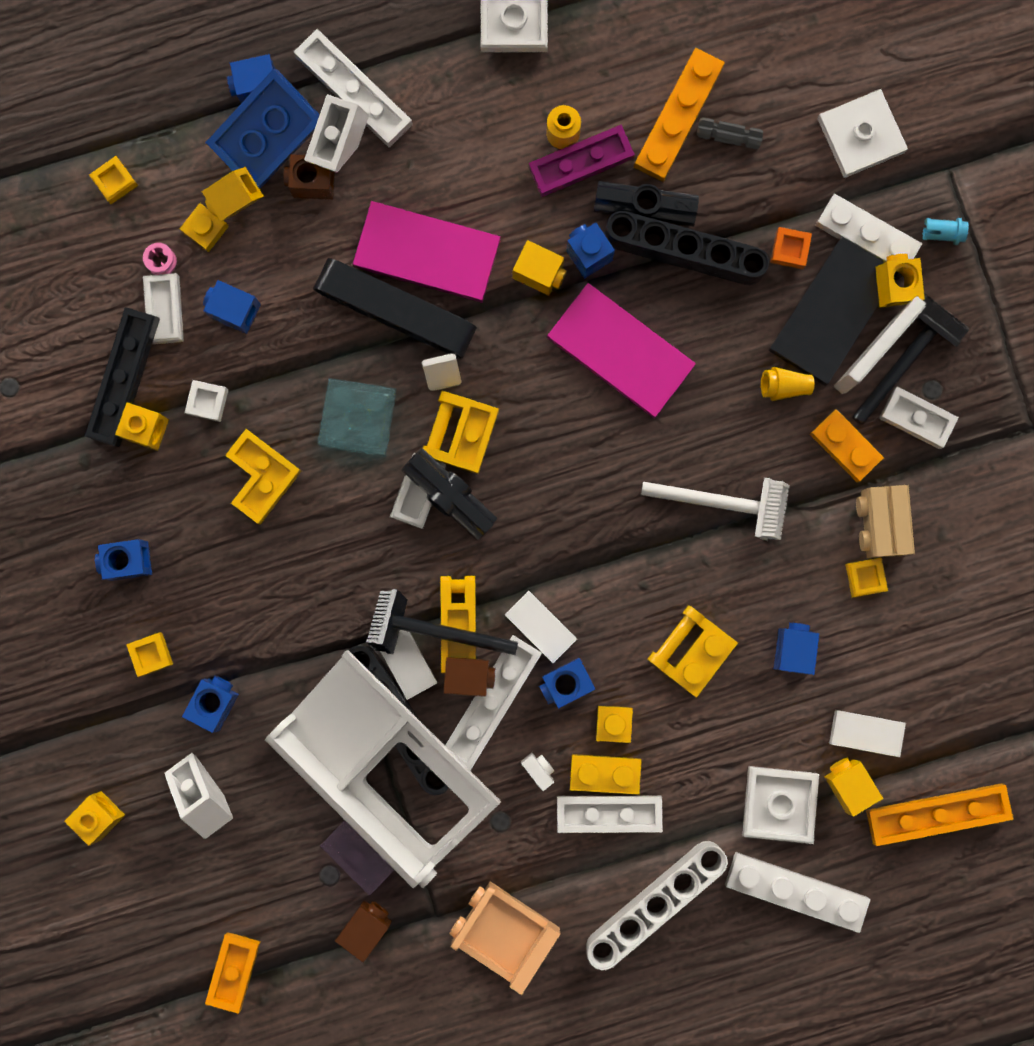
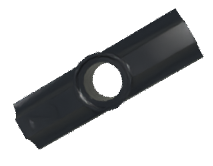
(669, 206)
(449, 494)

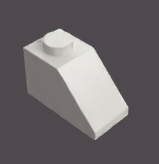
(336, 133)
(197, 796)

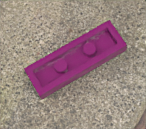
(581, 160)

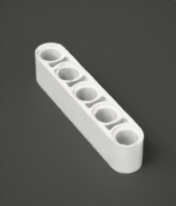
(650, 921)

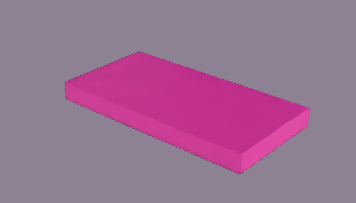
(426, 251)
(621, 350)

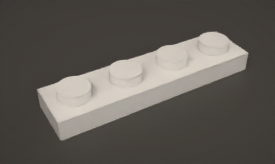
(350, 84)
(487, 711)
(797, 892)

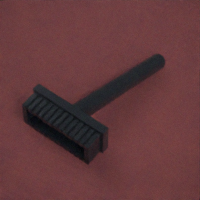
(937, 321)
(390, 620)

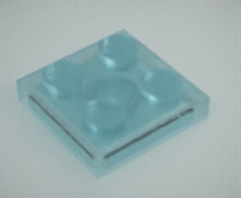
(357, 417)

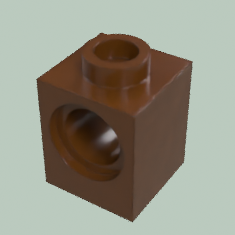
(320, 188)
(468, 676)
(364, 930)

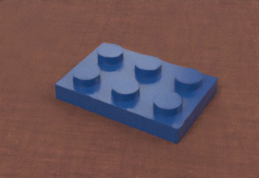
(265, 128)

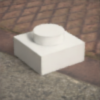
(206, 401)
(539, 770)

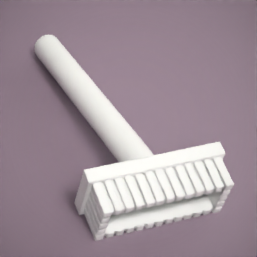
(769, 508)

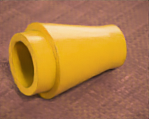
(784, 384)

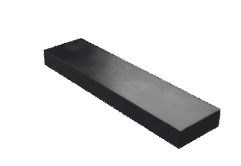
(122, 374)

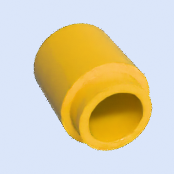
(563, 126)

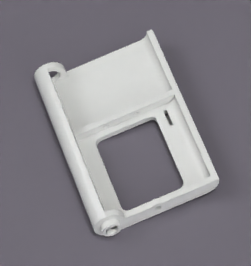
(343, 735)

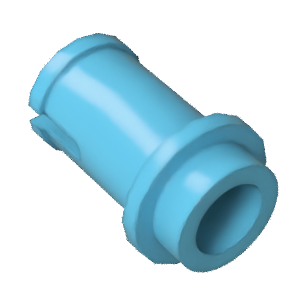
(946, 230)

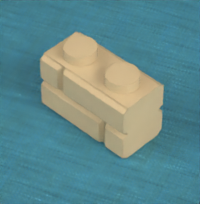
(886, 521)

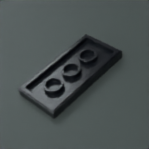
(831, 313)

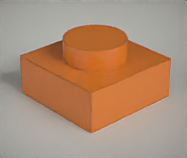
(791, 248)

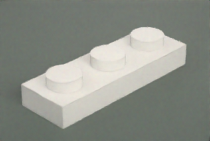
(865, 230)
(609, 814)

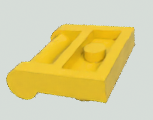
(470, 436)
(701, 658)

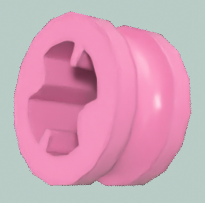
(153, 250)

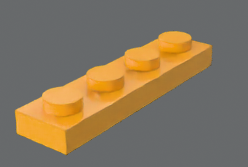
(679, 114)
(939, 814)

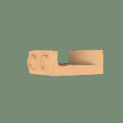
(505, 935)

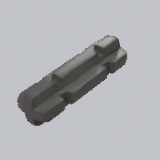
(729, 133)

